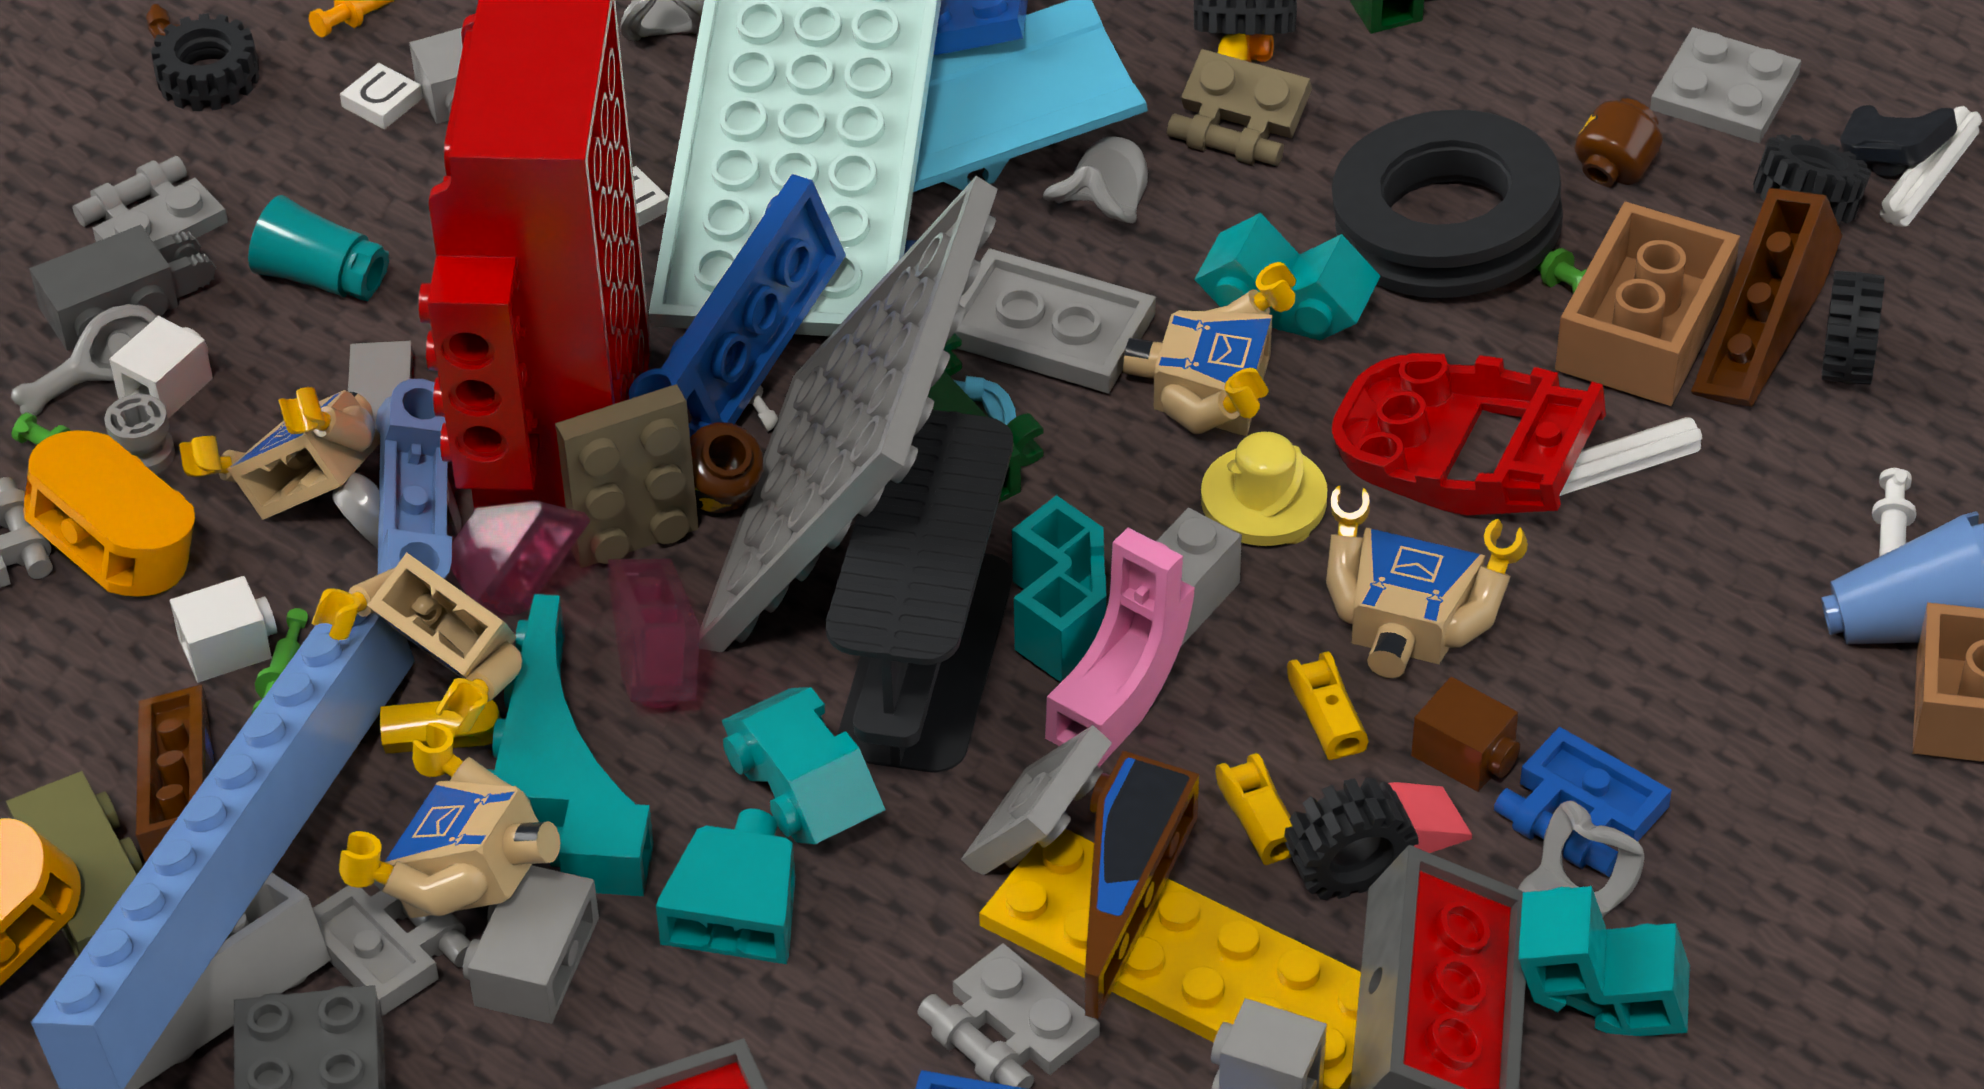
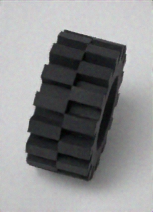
(1813, 169)
(1348, 837)

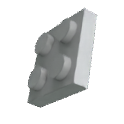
(1725, 85)
(1038, 802)

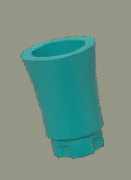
(315, 251)

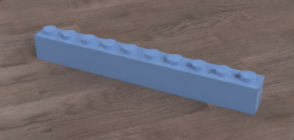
(217, 855)

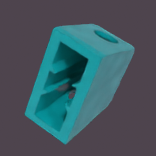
(732, 892)

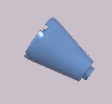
(1890, 594)

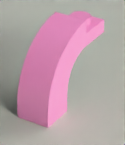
(1132, 648)

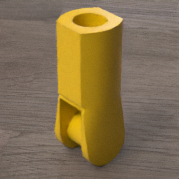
(1328, 707)
(408, 722)
(1260, 810)

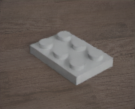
(1052, 320)

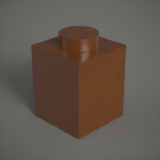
(1466, 735)

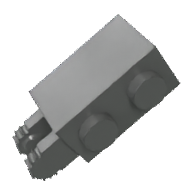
(118, 273)

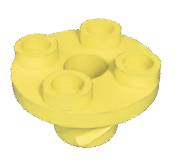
(1265, 491)

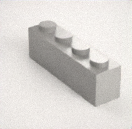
(264, 954)

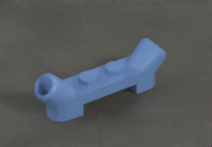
(412, 480)

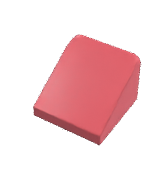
(1432, 816)

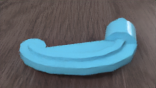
(994, 398)

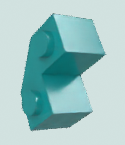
(1329, 285)
(1064, 586)
(814, 776)
(1621, 976)

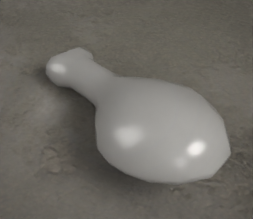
(89, 359)

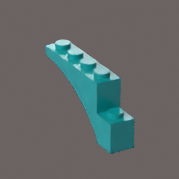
(546, 758)

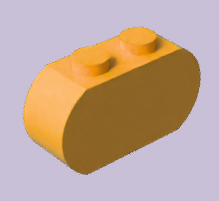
(108, 513)
(36, 893)

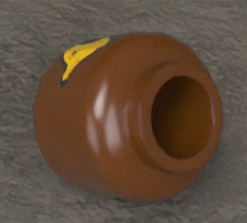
(1619, 142)
(725, 466)

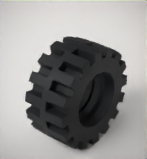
(1245, 16)
(211, 82)
(1853, 327)

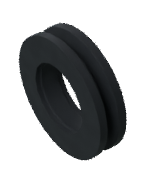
(1446, 148)

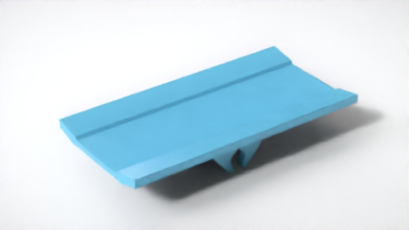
(1022, 95)

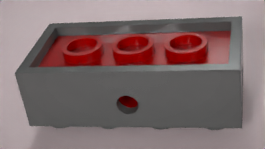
(1439, 980)

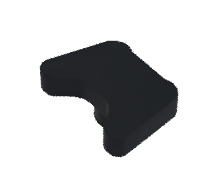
(1896, 142)

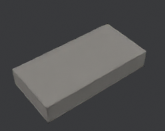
(378, 369)

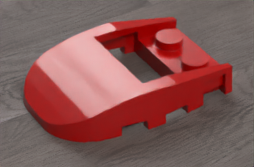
(1415, 412)

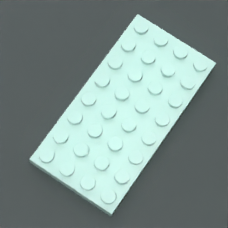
(806, 94)

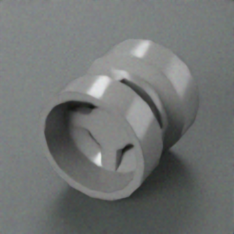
(142, 428)

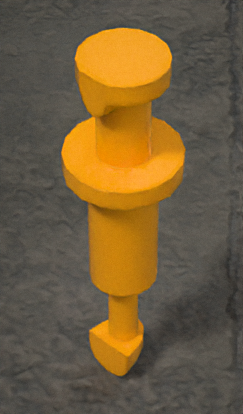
(343, 11)

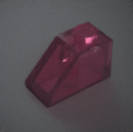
(513, 551)

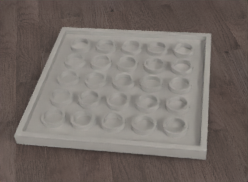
(850, 419)

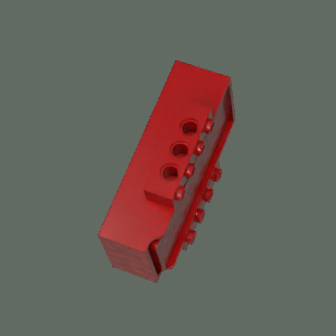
(533, 245)

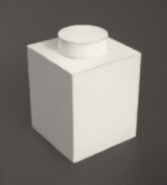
(162, 363)
(223, 628)

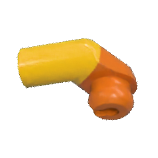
(1247, 47)

